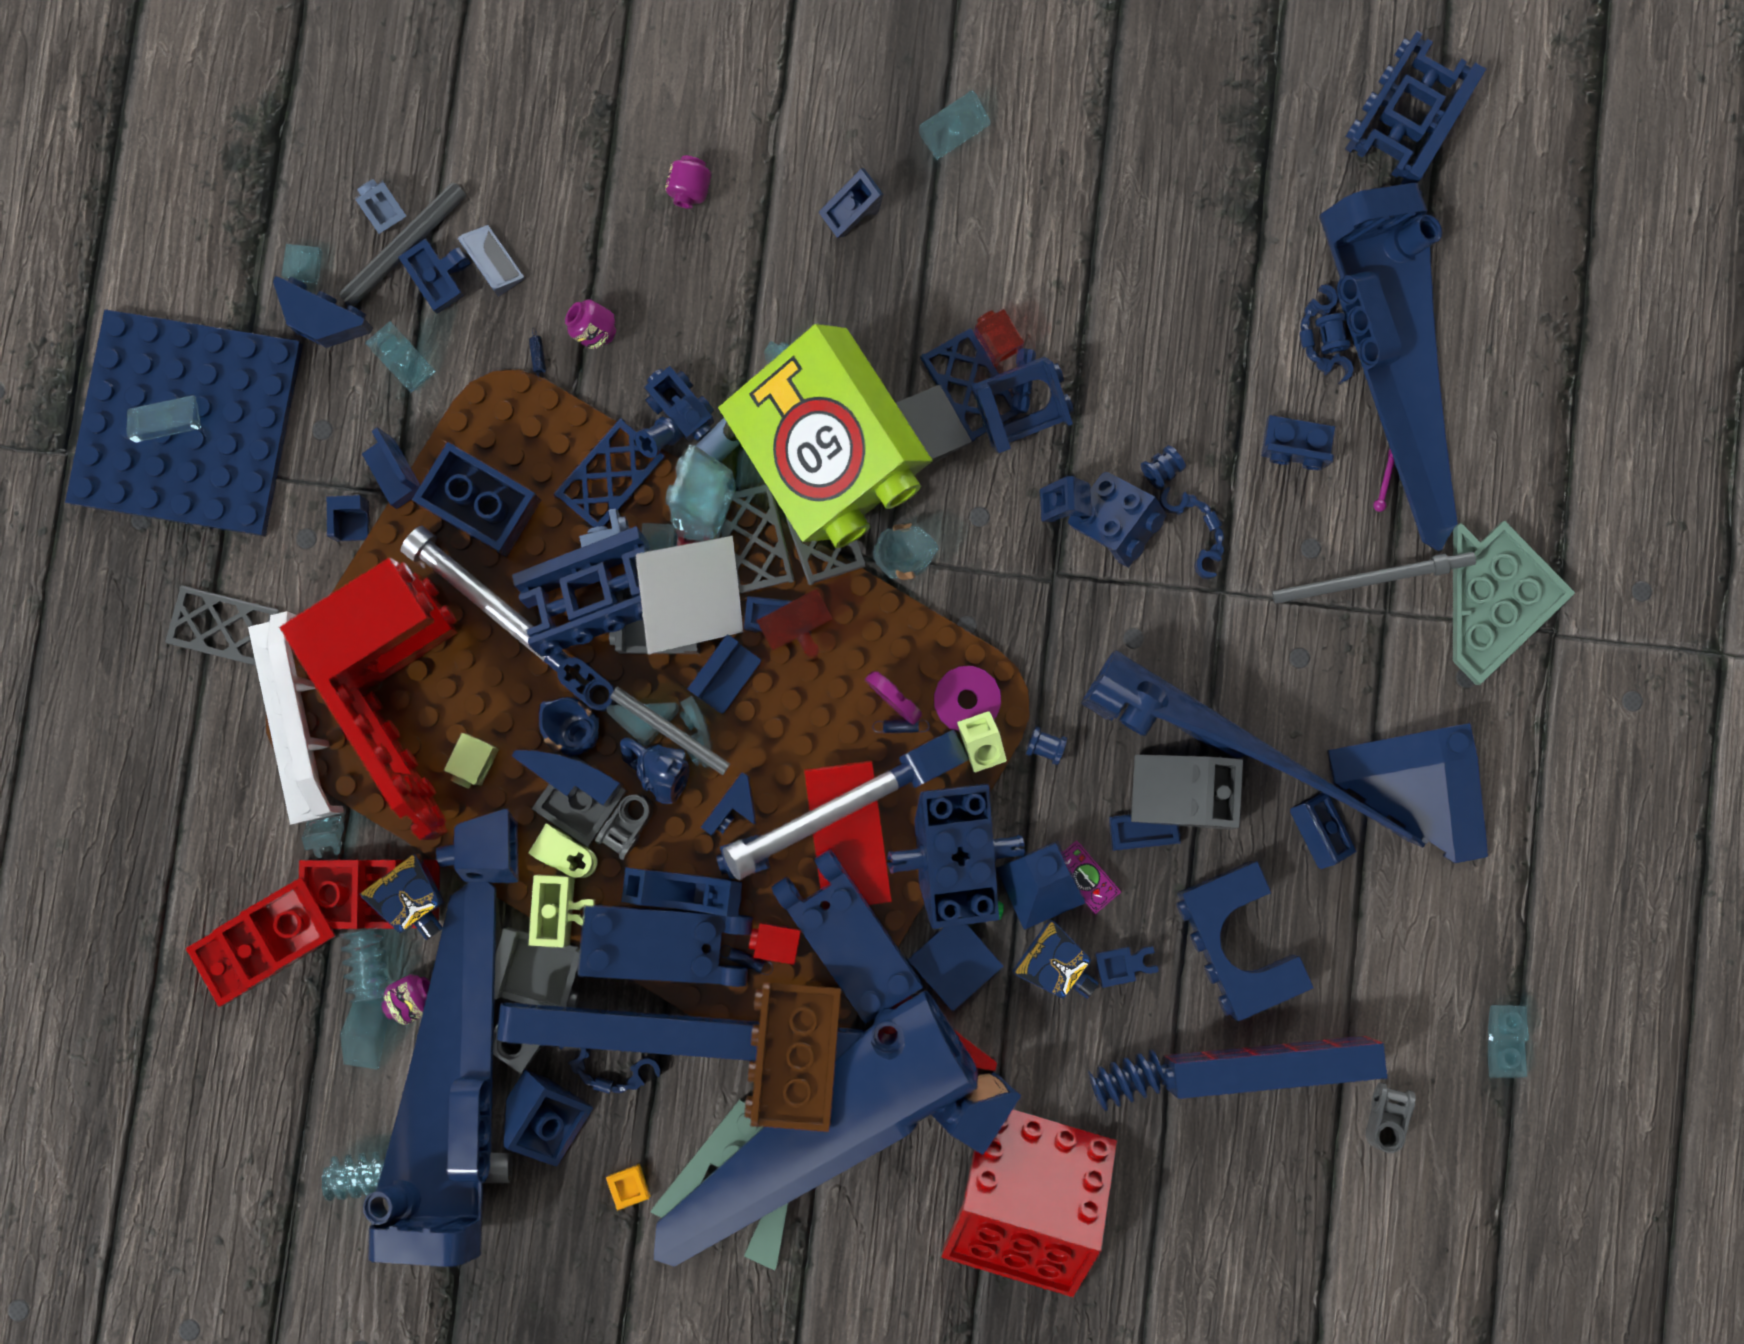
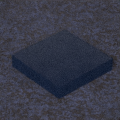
(955, 964)

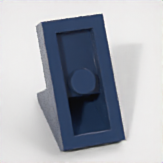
(851, 203)
(1065, 498)
(737, 798)

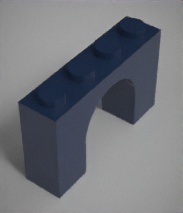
(1241, 990)

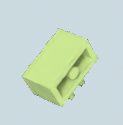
(553, 910)

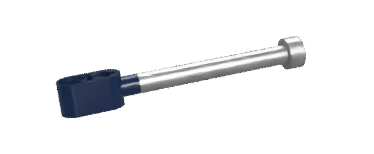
(421, 546)
(915, 768)

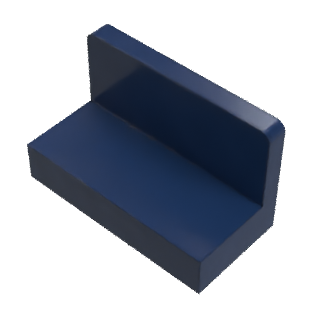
(391, 469)
(724, 674)

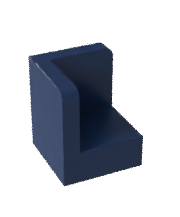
(347, 518)

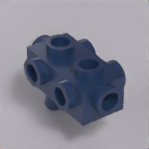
(689, 413)

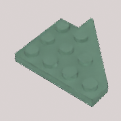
(1499, 598)

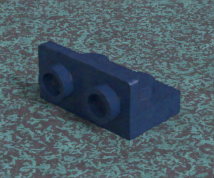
(1298, 442)

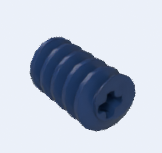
(1127, 1080)

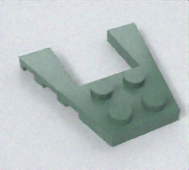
(722, 1144)

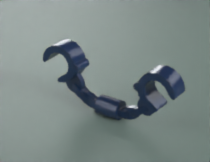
(1307, 337)
(1212, 522)
(606, 1085)

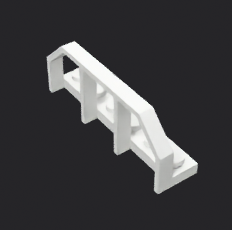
(288, 722)

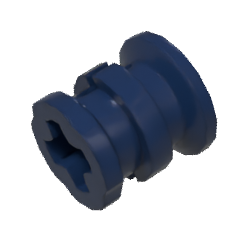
(1163, 467)

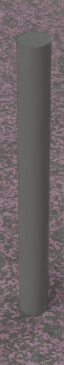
(670, 730)

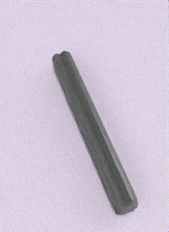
(408, 238)

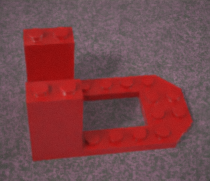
(356, 643)

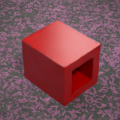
(775, 943)

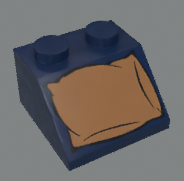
(981, 1113)

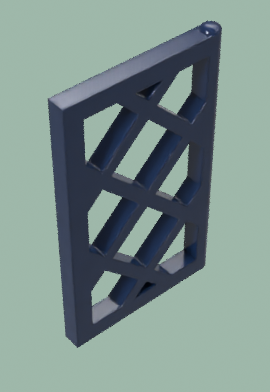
(980, 359)
(580, 473)

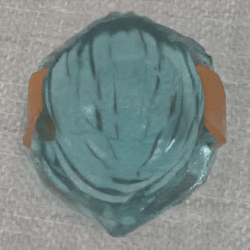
(904, 551)

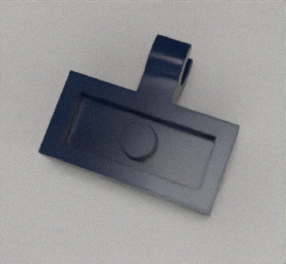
(433, 273)

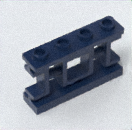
(1435, 122)
(574, 572)

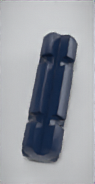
(1021, 400)

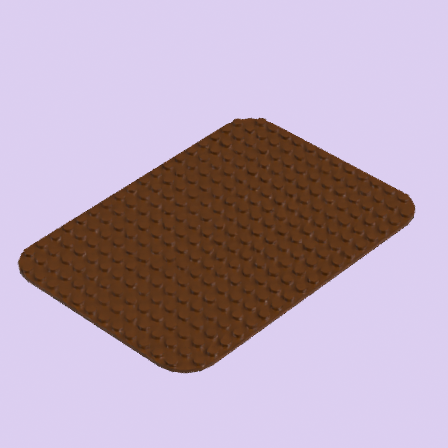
(783, 720)

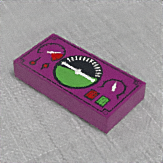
(1091, 879)

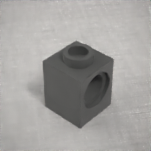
(517, 1060)

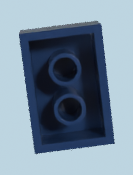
(477, 499)

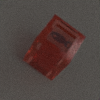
(998, 336)

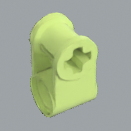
(559, 850)

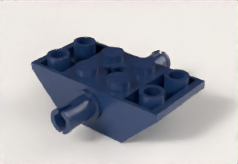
(963, 887)

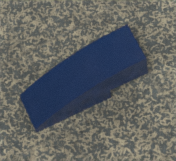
(570, 775)

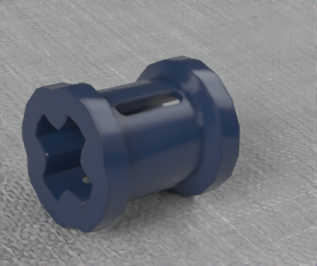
(1333, 333)
(658, 436)
(1046, 745)

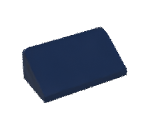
(1323, 831)

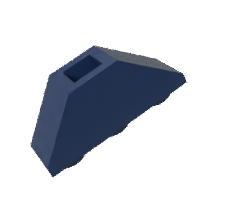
(318, 315)

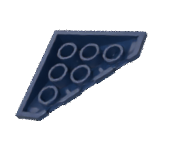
(1424, 783)

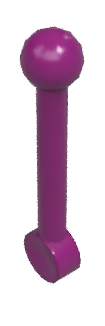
(1380, 504)

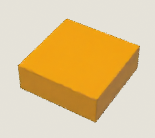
(628, 1187)

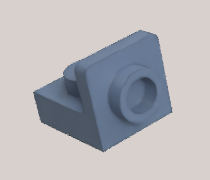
(379, 205)
(596, 534)

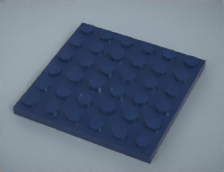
(199, 476)

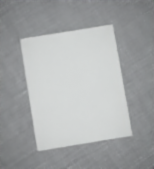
(689, 594)

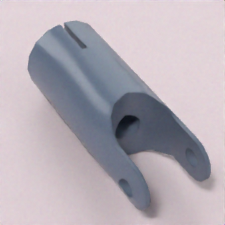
(717, 444)

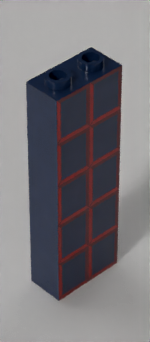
(1274, 1067)

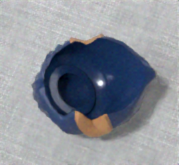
(568, 726)

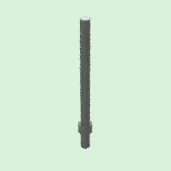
(1438, 565)

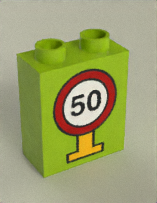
(826, 436)

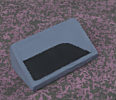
(491, 259)

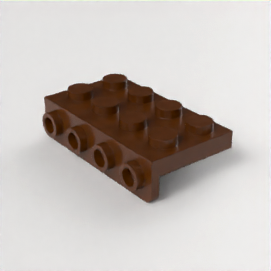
(793, 1057)

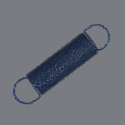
(537, 354)
(900, 726)
(746, 960)

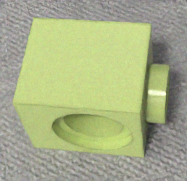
(982, 741)
(470, 761)

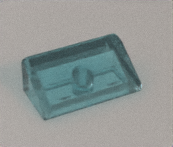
(954, 124)
(162, 419)

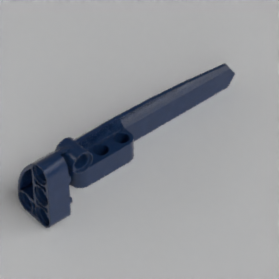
(1387, 298)
(1153, 698)
(877, 1099)
(445, 1113)

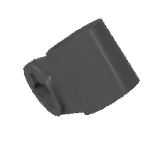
(624, 826)
(1389, 1115)

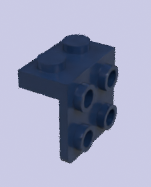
(1120, 518)

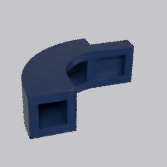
(682, 891)

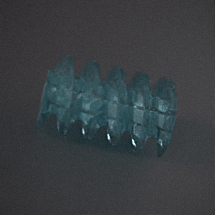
(364, 965)
(351, 1178)

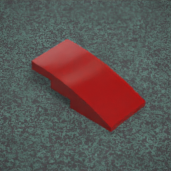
(856, 837)
(338, 888)
(260, 942)

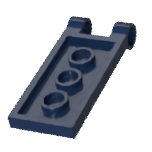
(850, 940)
(658, 945)

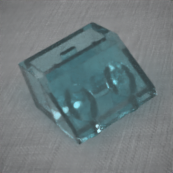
(700, 495)

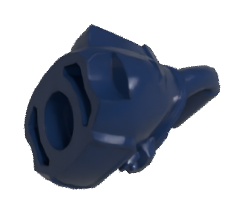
(658, 768)

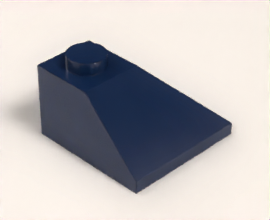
(1040, 885)
(542, 1118)

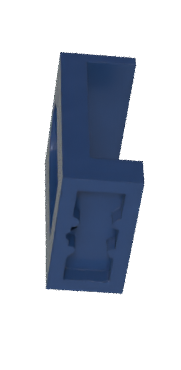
(1055, 412)

